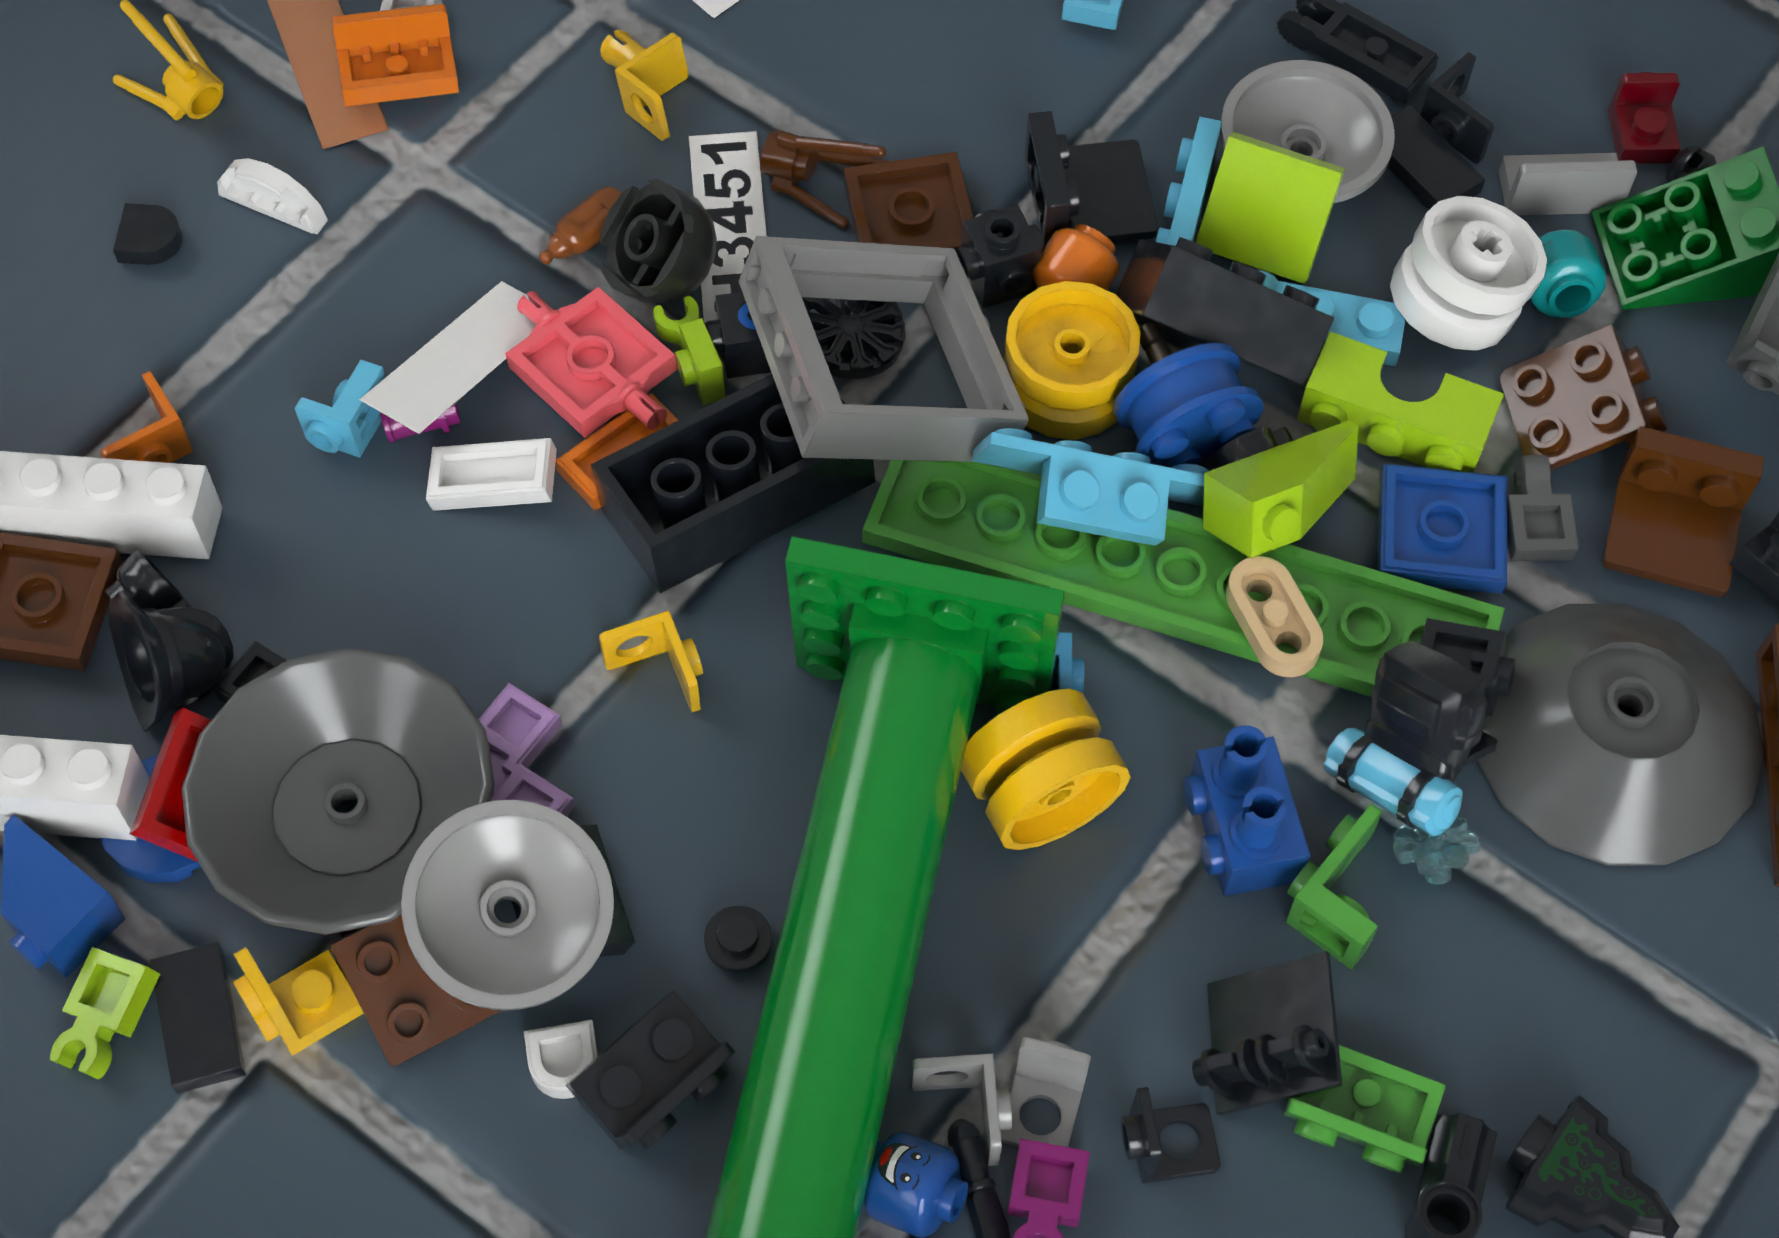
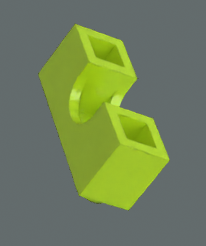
(1433, 433)

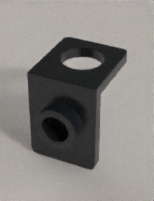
(1454, 119)
(1142, 1139)

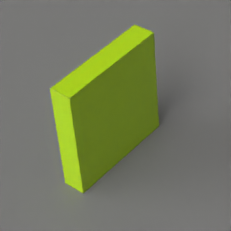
(1269, 207)

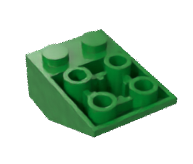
(1695, 235)

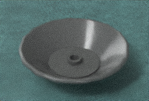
(300, 745)
(1613, 781)

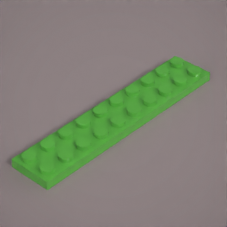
(986, 524)

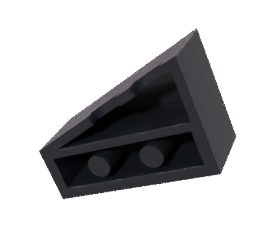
(1226, 307)

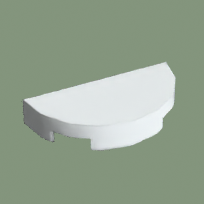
(271, 193)

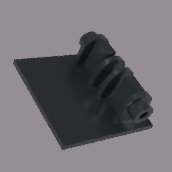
(1271, 1035)

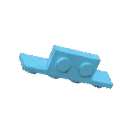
(1096, 491)

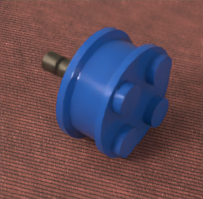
(1186, 401)

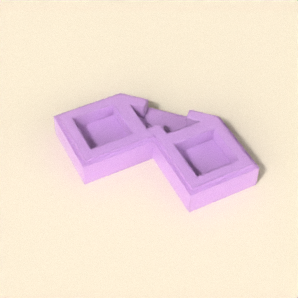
(516, 735)

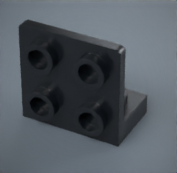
(1087, 184)

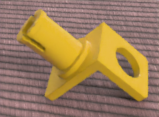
(646, 76)

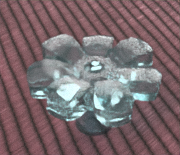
(1436, 853)

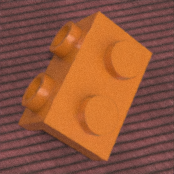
(395, 54)

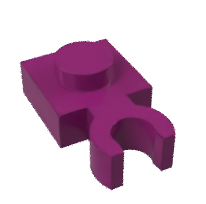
(1047, 1188)

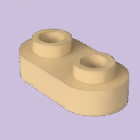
(1277, 620)

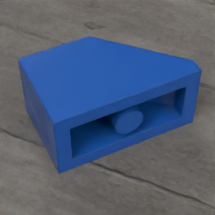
(51, 902)

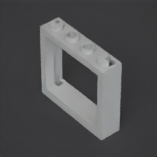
(792, 268)

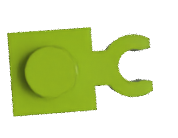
(104, 1002)

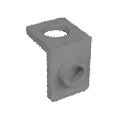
(973, 1072)
(1052, 1073)

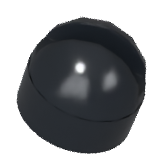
(1689, 156)

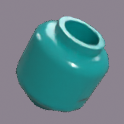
(1571, 277)

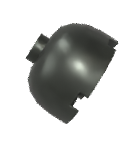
(657, 243)

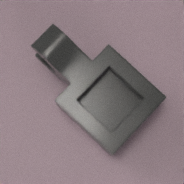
(1537, 521)

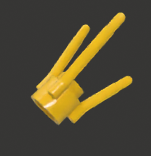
(188, 85)

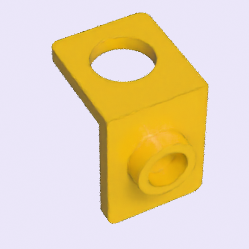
(662, 638)

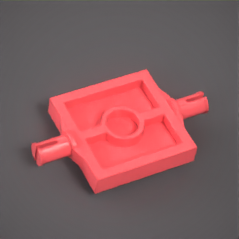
(591, 361)

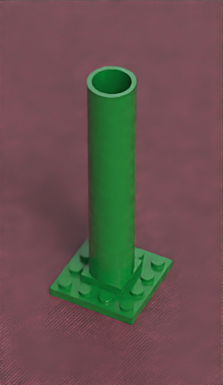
(914, 662)

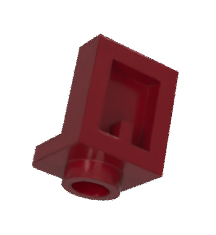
(1644, 118)

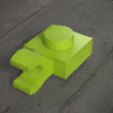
(698, 359)

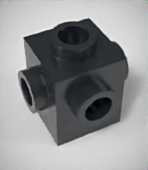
(1000, 254)

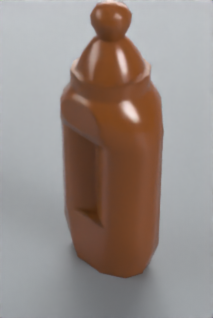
(580, 227)

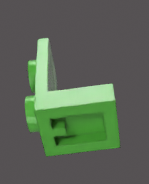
(1328, 919)

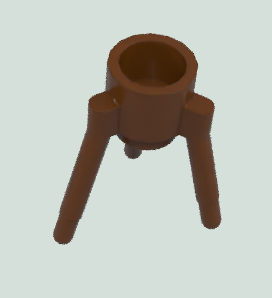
(795, 158)

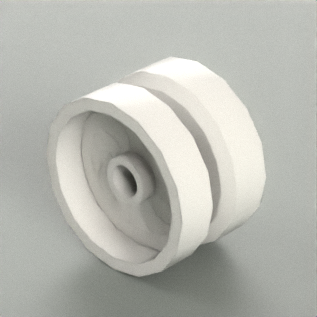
(1468, 273)

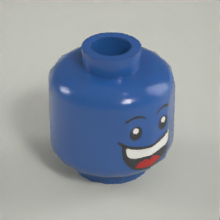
(914, 1185)

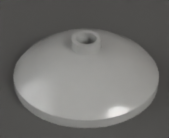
(1316, 114)
(515, 855)

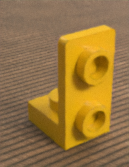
(299, 1004)

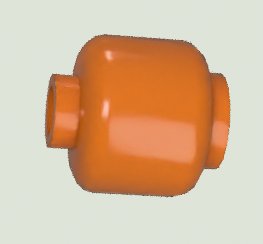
(1077, 257)

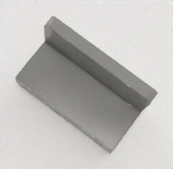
(1564, 182)

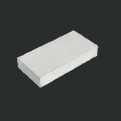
(491, 474)

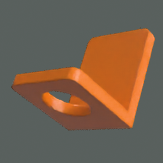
(157, 442)

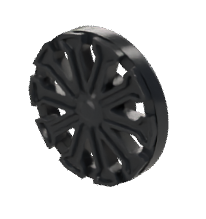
(854, 331)

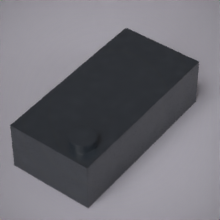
(717, 484)

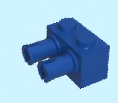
(1246, 813)

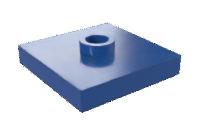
(1443, 527)

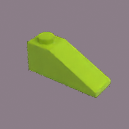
(1280, 491)

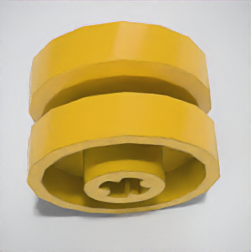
(1071, 357)
(1043, 769)

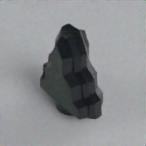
(1584, 1179)

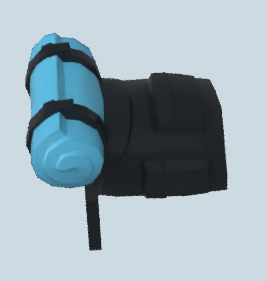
(1417, 738)

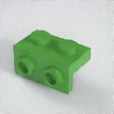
(1375, 1107)

